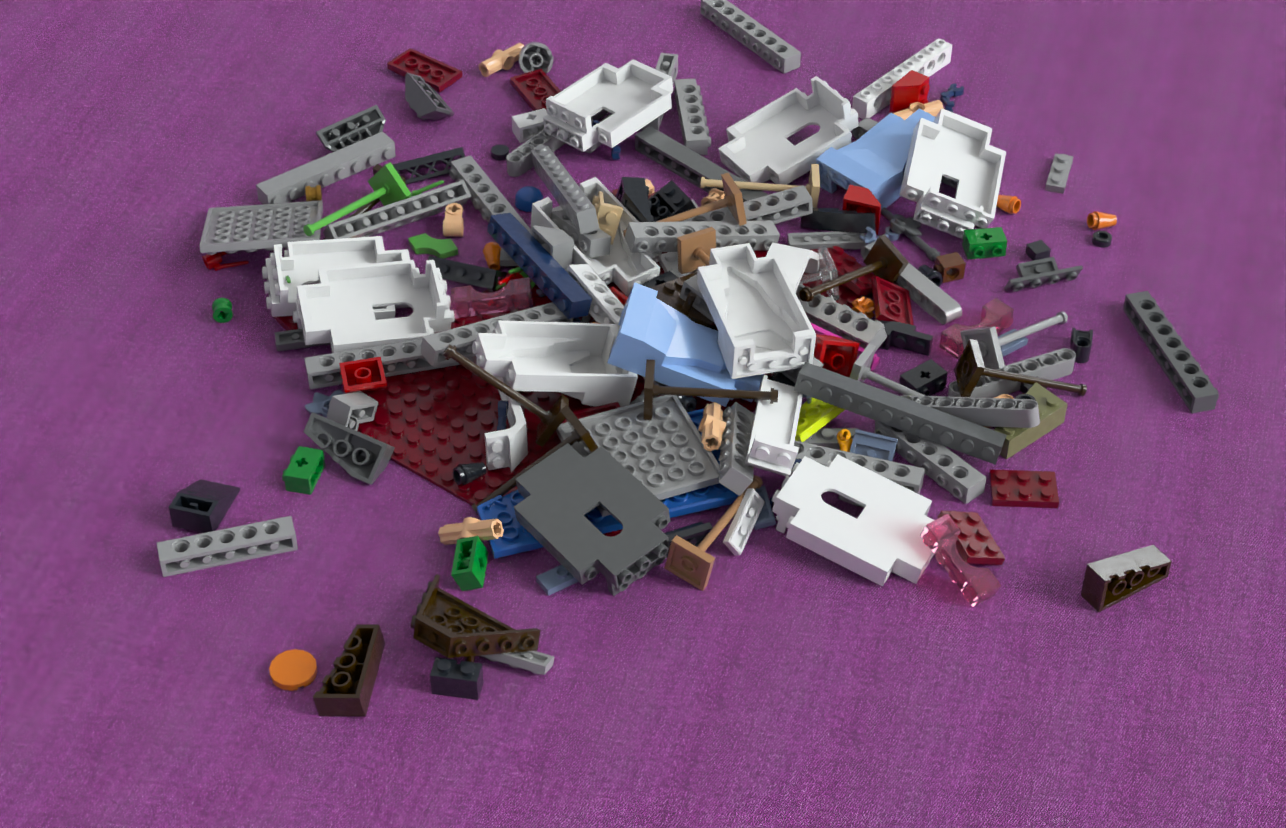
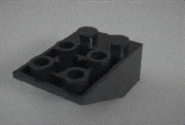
(634, 197)
(669, 202)
(202, 505)

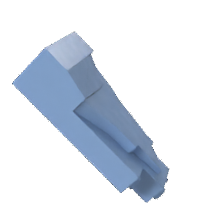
(873, 160)
(682, 349)

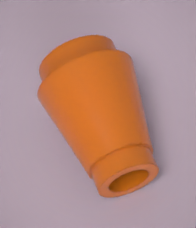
(1009, 204)
(1099, 220)
(492, 255)

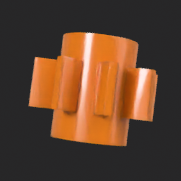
(865, 306)

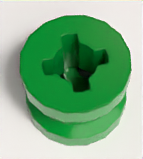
(225, 306)

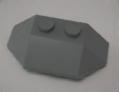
(425, 99)
(352, 129)

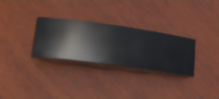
(838, 220)

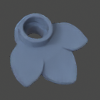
(321, 403)

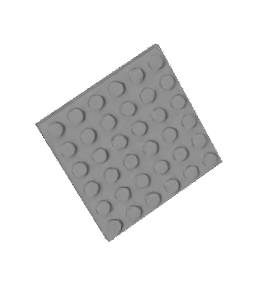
(258, 226)
(658, 452)

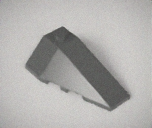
(354, 451)

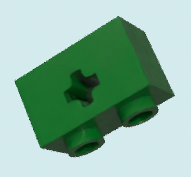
(984, 243)
(304, 470)
(469, 563)

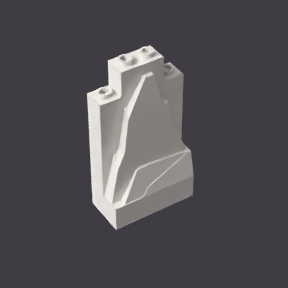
(621, 265)
(755, 312)
(556, 359)

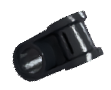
(1081, 344)

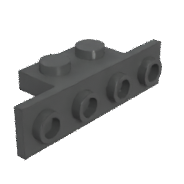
(1040, 272)

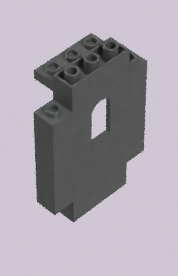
(567, 488)

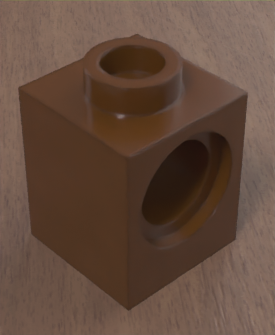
(950, 266)

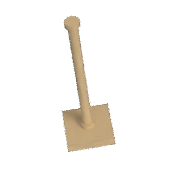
(812, 187)

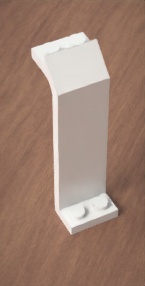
(774, 430)
(507, 446)

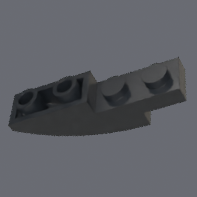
(906, 337)

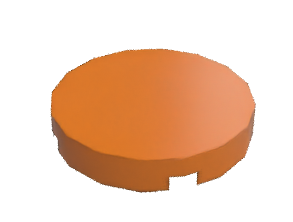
(293, 669)

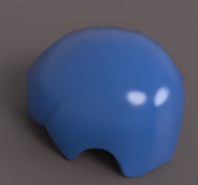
(527, 196)

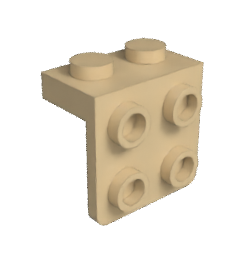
(607, 215)

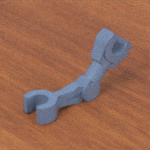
(871, 235)

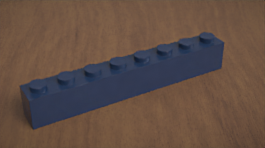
(539, 265)

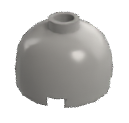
(535, 56)

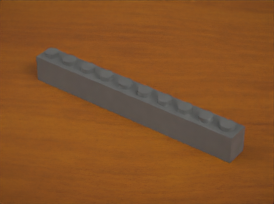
(684, 161)
(900, 413)

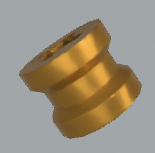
(313, 193)

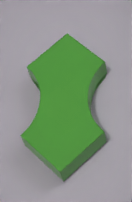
(438, 247)

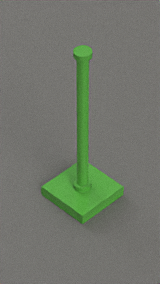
(386, 186)

